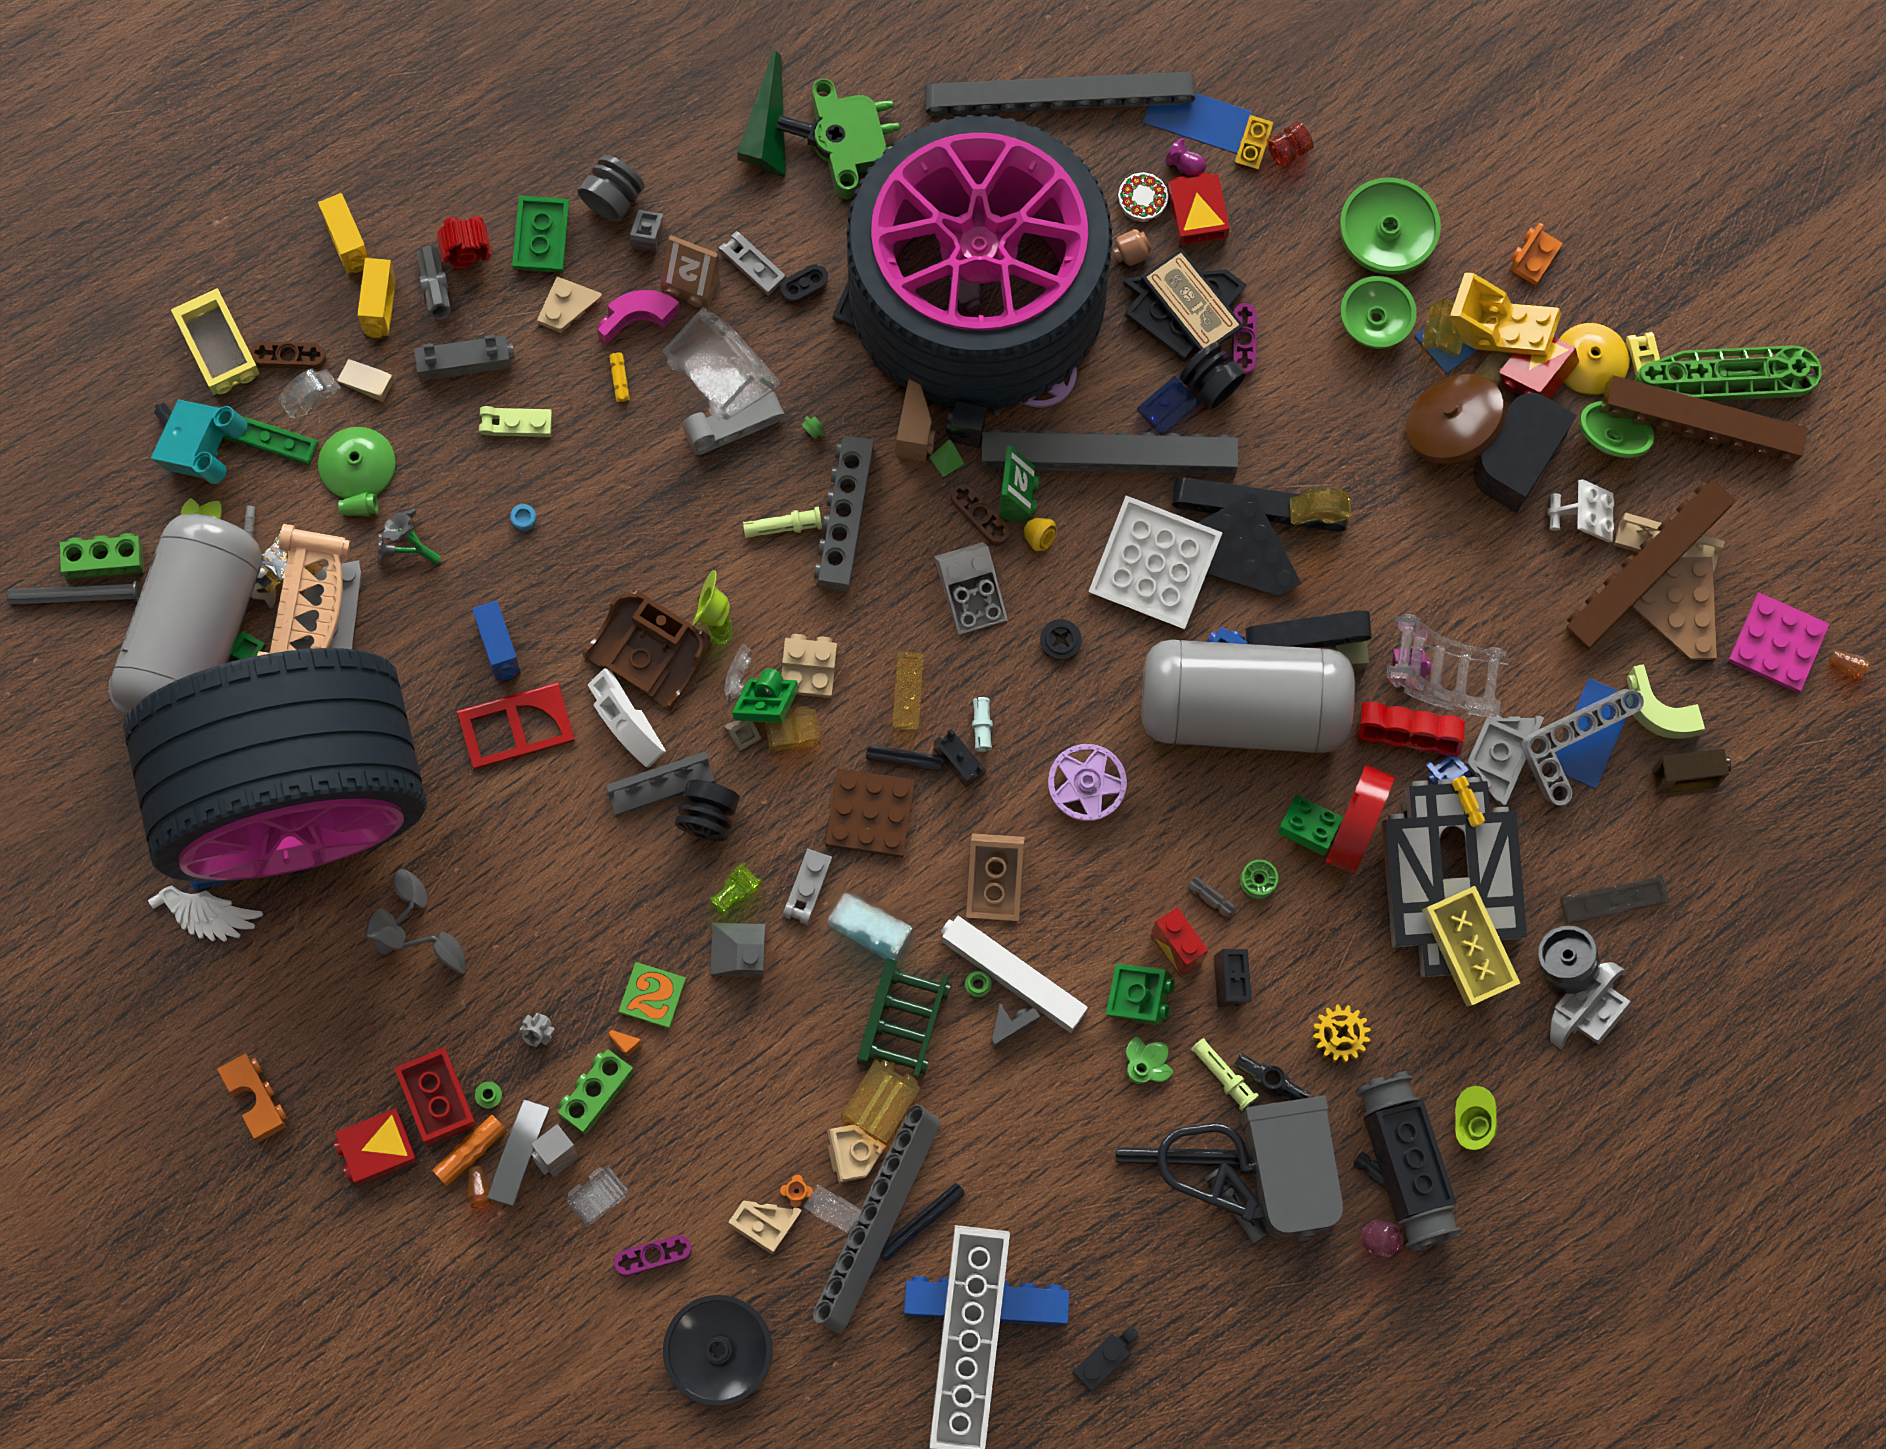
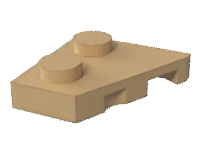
(566, 303)
(763, 1224)

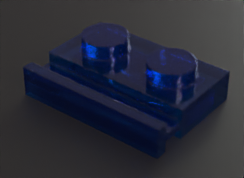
(1168, 406)

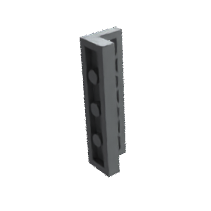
(658, 784)

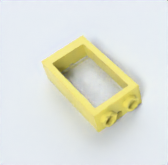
(215, 342)

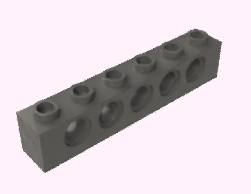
(839, 576)

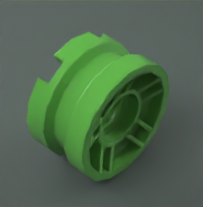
(1268, 875)

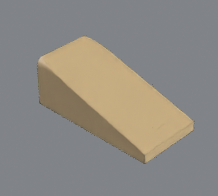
(366, 380)

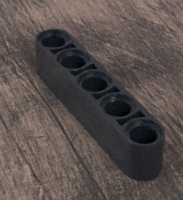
(1314, 631)

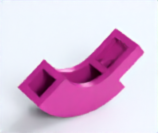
(637, 306)

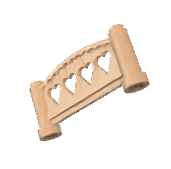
(304, 550)

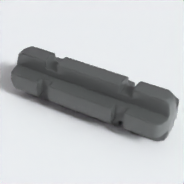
(1211, 897)

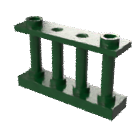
(877, 1025)

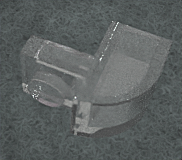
(306, 390)

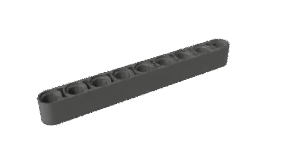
(877, 1219)

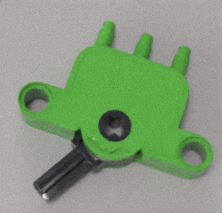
(854, 125)

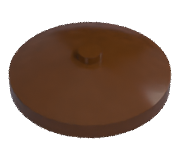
(1456, 418)

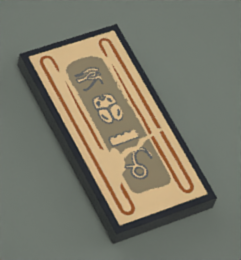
(1191, 301)

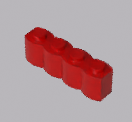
(1416, 729)

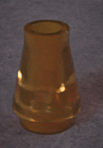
(1851, 664)
(477, 1188)

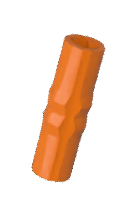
(469, 1150)

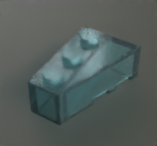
(871, 927)

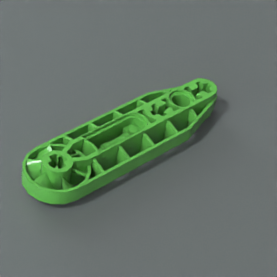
(1776, 373)

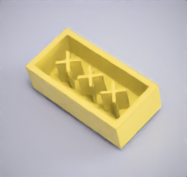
(1471, 946)

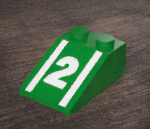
(1018, 487)

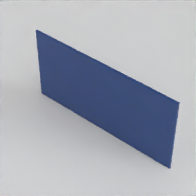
(1203, 121)
(1588, 757)

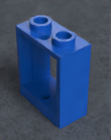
(496, 640)

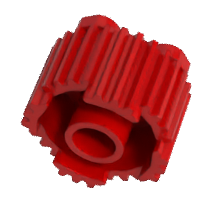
(463, 242)

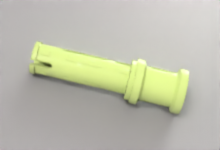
(796, 521)
(1233, 1084)

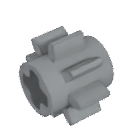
(536, 1029)

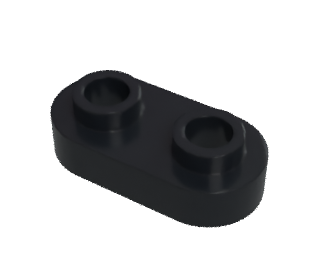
(802, 283)

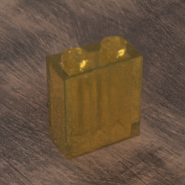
(881, 1101)

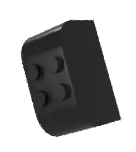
(1522, 449)

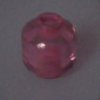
(1381, 1238)

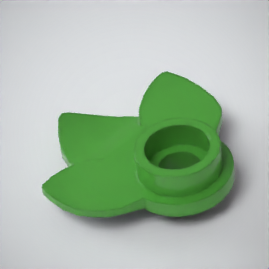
(1149, 1058)

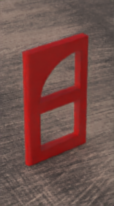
(543, 698)

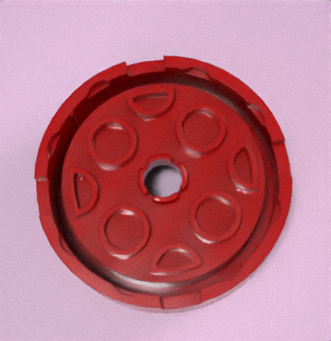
(1360, 819)

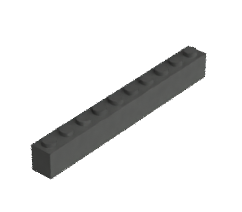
(1114, 452)

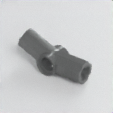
(434, 282)

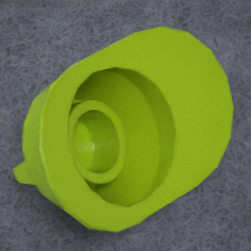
(712, 605)
(1475, 1118)

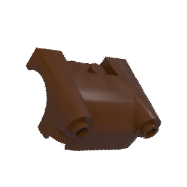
(648, 647)

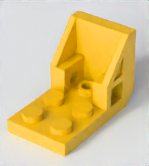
(1494, 324)

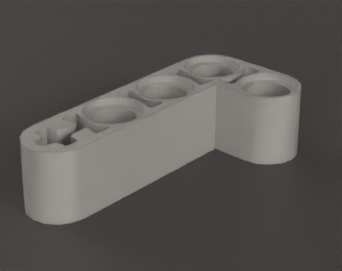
(710, 433)

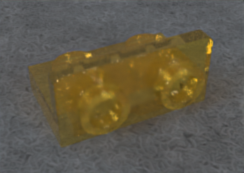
(1441, 329)

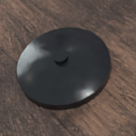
(717, 1350)

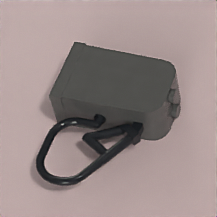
(1289, 1165)

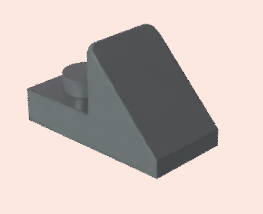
(646, 230)
(1006, 1029)

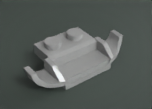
(1592, 1010)

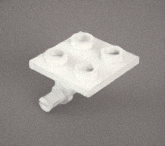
(1593, 511)

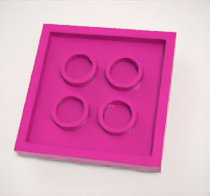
(1778, 642)

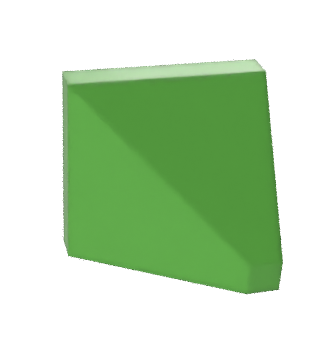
(946, 459)

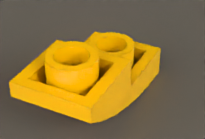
(1254, 142)

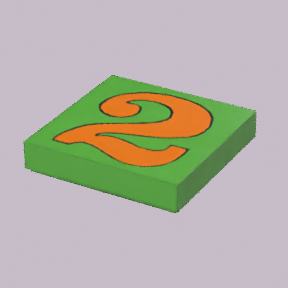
(652, 995)

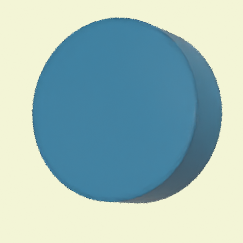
(523, 517)

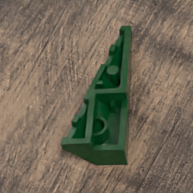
(762, 141)

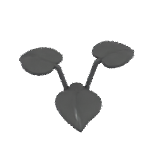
(390, 937)

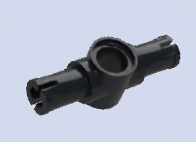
(1258, 1072)

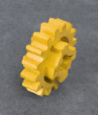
(1349, 1040)

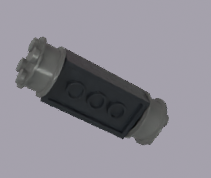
(1409, 1161)

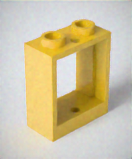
(344, 233)
(376, 297)

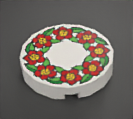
(1142, 197)

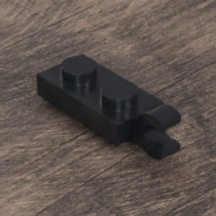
(1104, 1359)

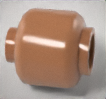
(1132, 247)

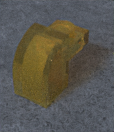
(1322, 504)

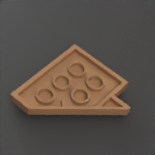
(1684, 608)

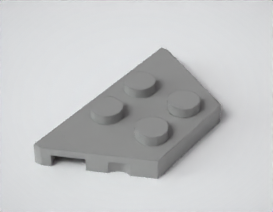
(1499, 753)

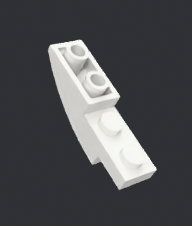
(623, 720)

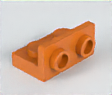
(1535, 255)

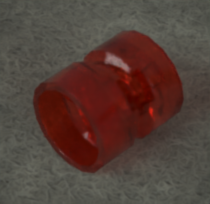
(1292, 142)

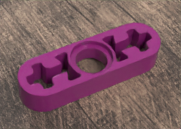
(1236, 346)
(635, 1269)

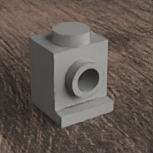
(968, 296)

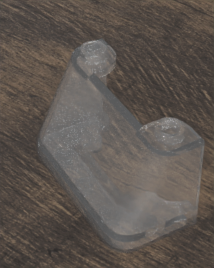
(720, 364)

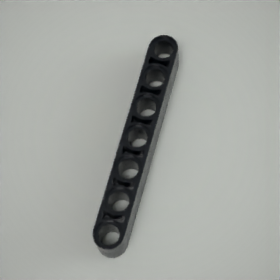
(1214, 496)

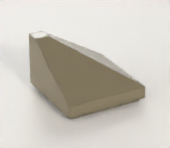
(742, 733)

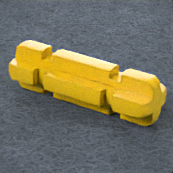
(619, 377)
(1468, 801)

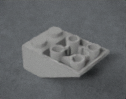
(971, 587)

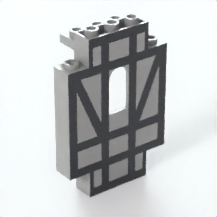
(1416, 871)

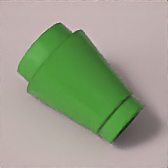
(360, 505)

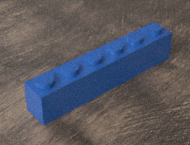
(1019, 1304)

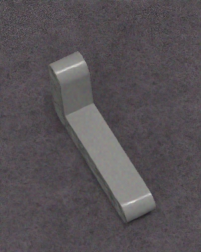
(1572, 734)

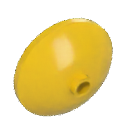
(1595, 371)

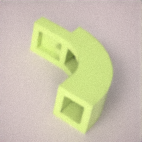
(1659, 718)

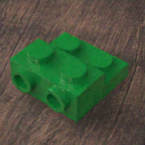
(1140, 994)

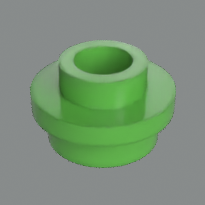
(813, 427)
(978, 976)
(488, 1103)

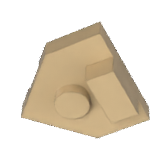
(852, 1152)

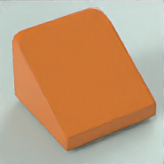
(625, 1043)

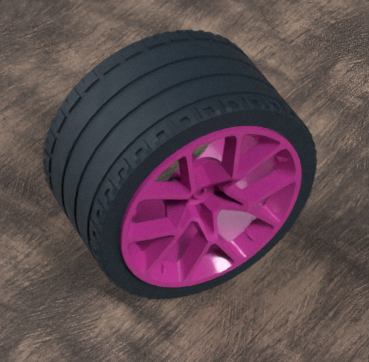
(981, 171)
(274, 764)

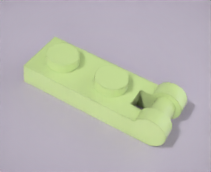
(516, 422)

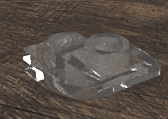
(734, 679)
(832, 1209)

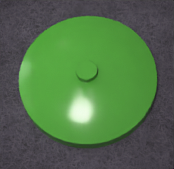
(1389, 226)

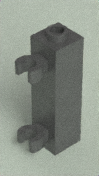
(463, 357)

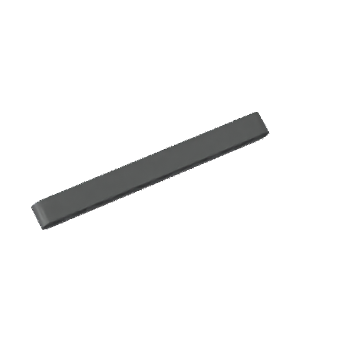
(1059, 93)

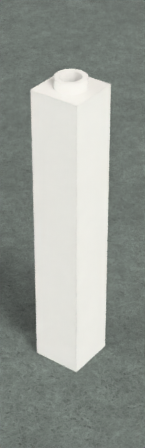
(1013, 973)

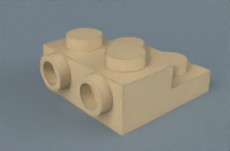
(810, 664)

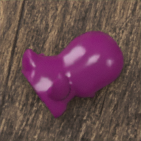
(1186, 161)

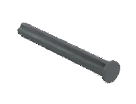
(73, 594)

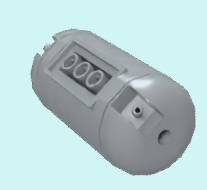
(186, 607)
(1247, 696)

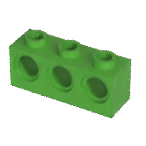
(111, 565)
(596, 1105)

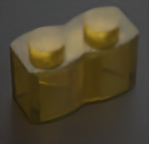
(796, 731)

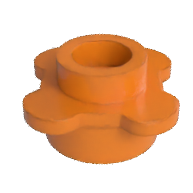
(796, 1183)

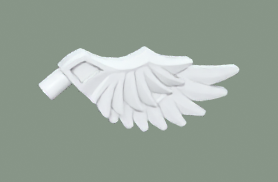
(205, 913)

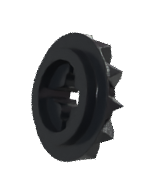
(1060, 627)

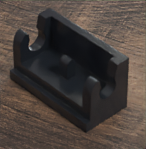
(958, 758)
(1232, 977)

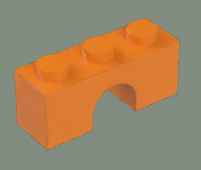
(265, 1117)

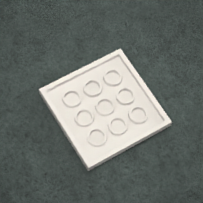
(1155, 562)

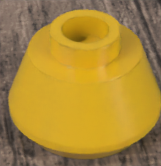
(1040, 533)

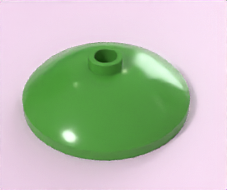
(1379, 298)
(1613, 435)
(368, 474)

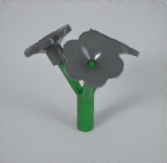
(401, 527)

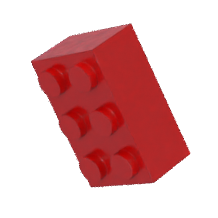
(435, 1097)

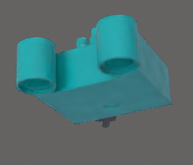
(193, 437)

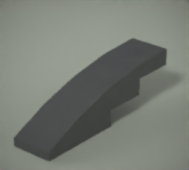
(517, 1153)

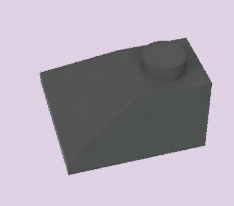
(738, 949)

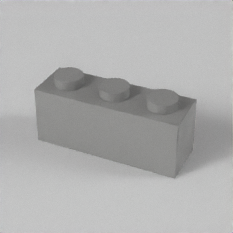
(554, 1151)

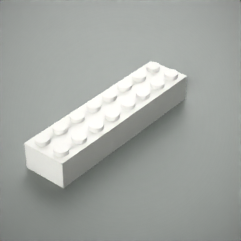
(969, 1338)

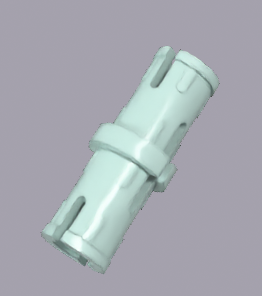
(982, 724)

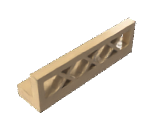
(1635, 530)

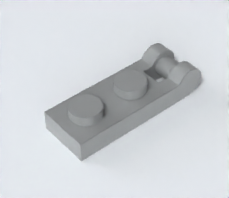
(752, 263)
(807, 886)

